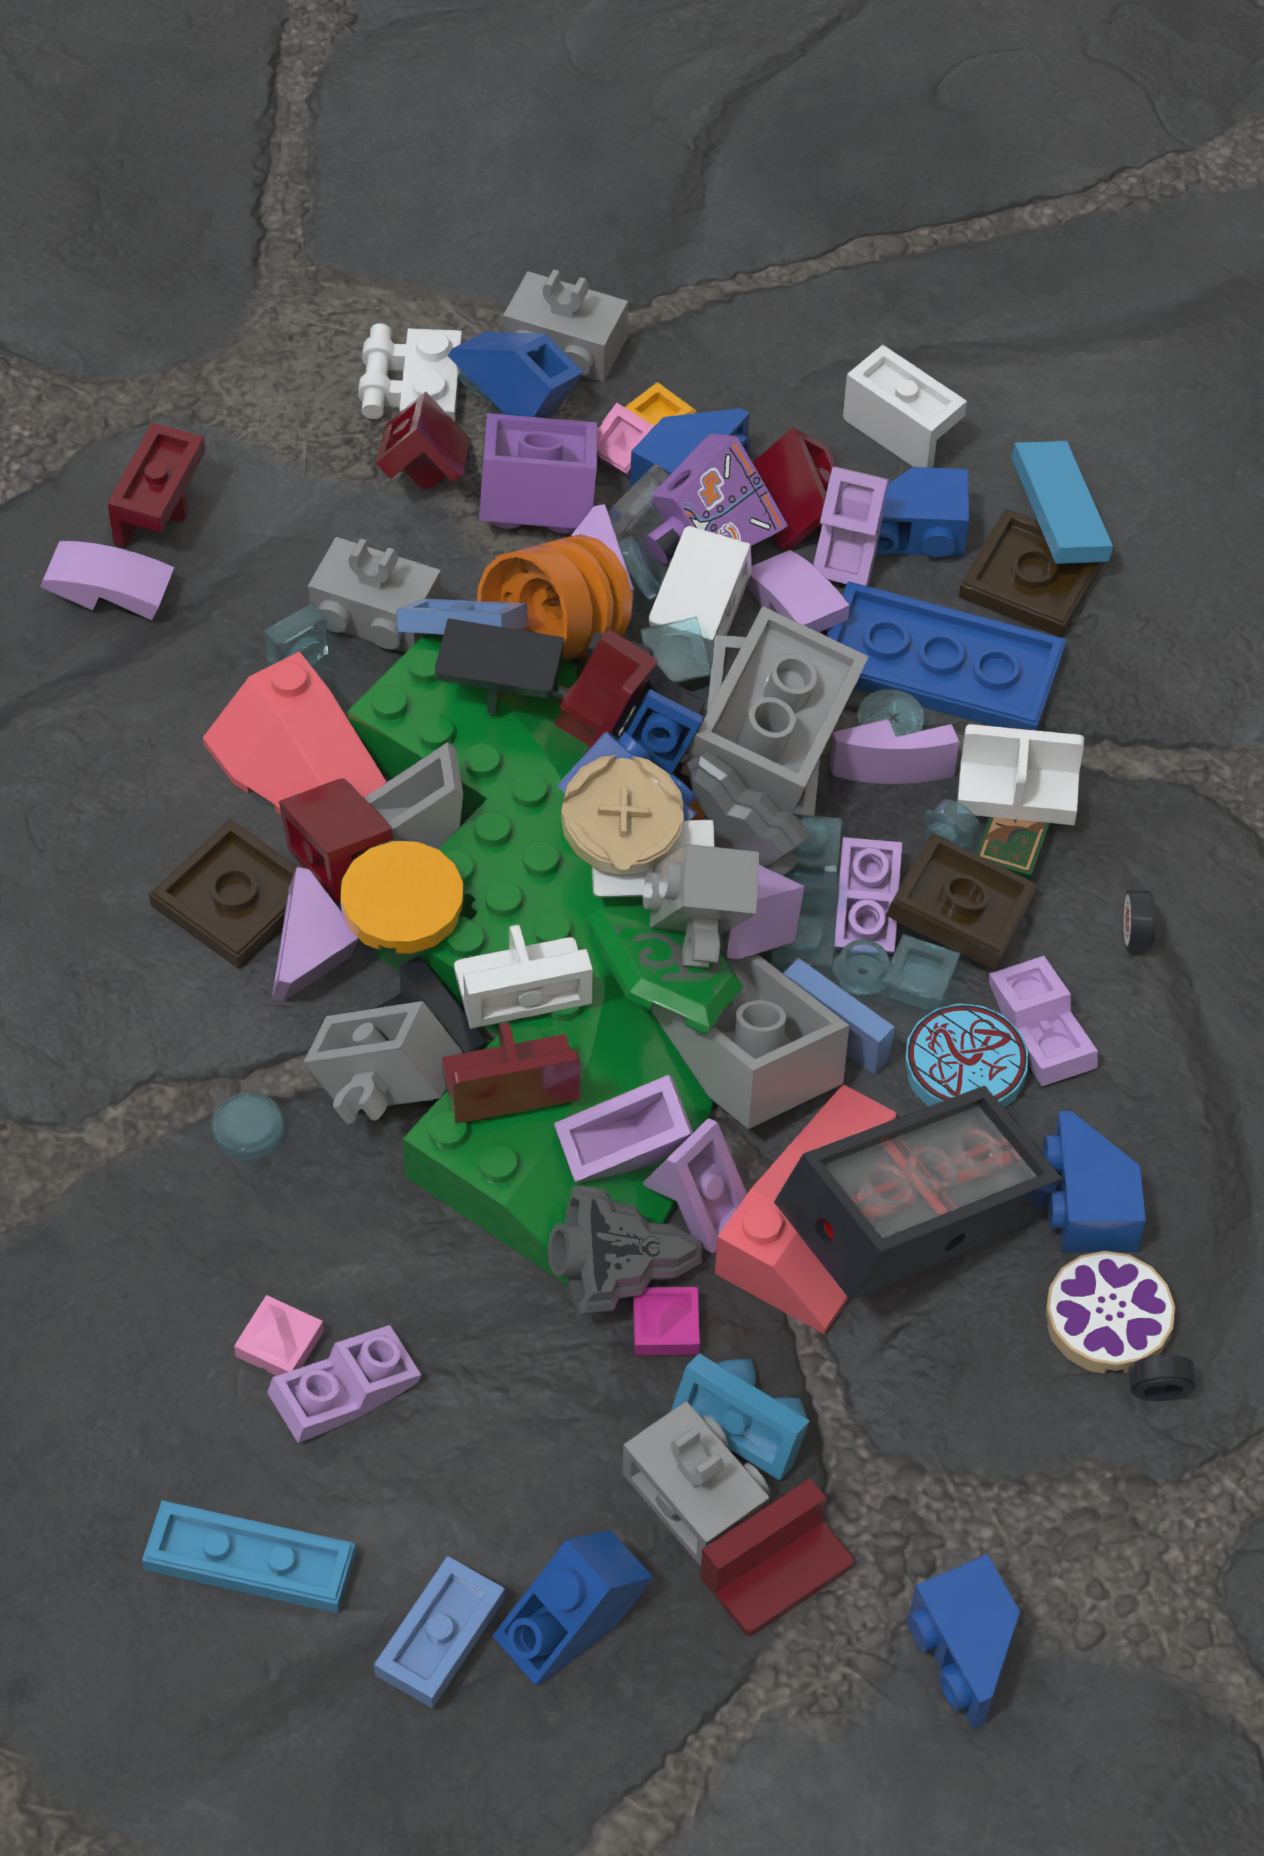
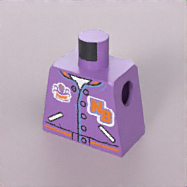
(716, 493)

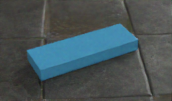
(1061, 502)
(249, 1556)

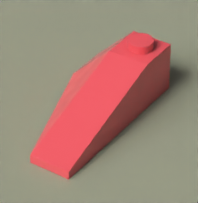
(289, 736)
(761, 1247)

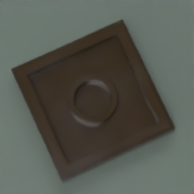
(1023, 581)
(228, 893)
(962, 900)

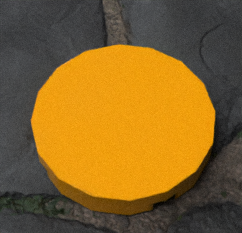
(402, 896)

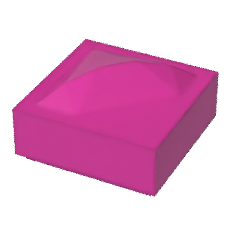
(666, 1321)

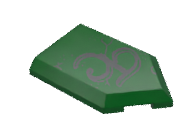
(652, 970)

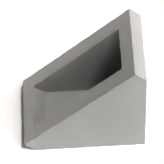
(423, 800)

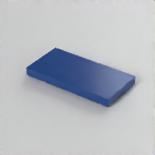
(950, 658)

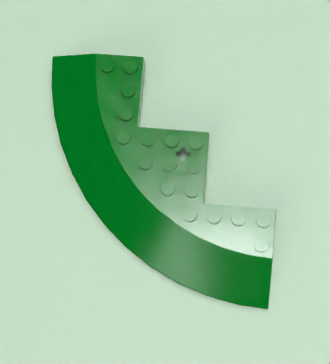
(514, 871)

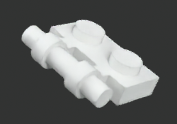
(423, 365)

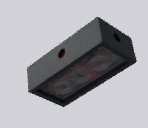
(916, 1191)

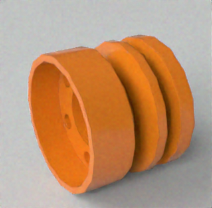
(569, 589)

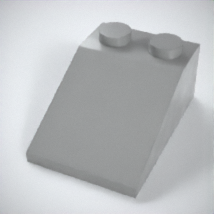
(779, 706)
(766, 1048)

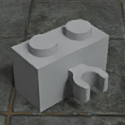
(579, 320)
(363, 588)
(703, 894)
(380, 1058)
(693, 1478)

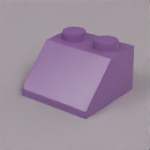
(538, 472)

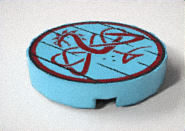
(963, 1050)

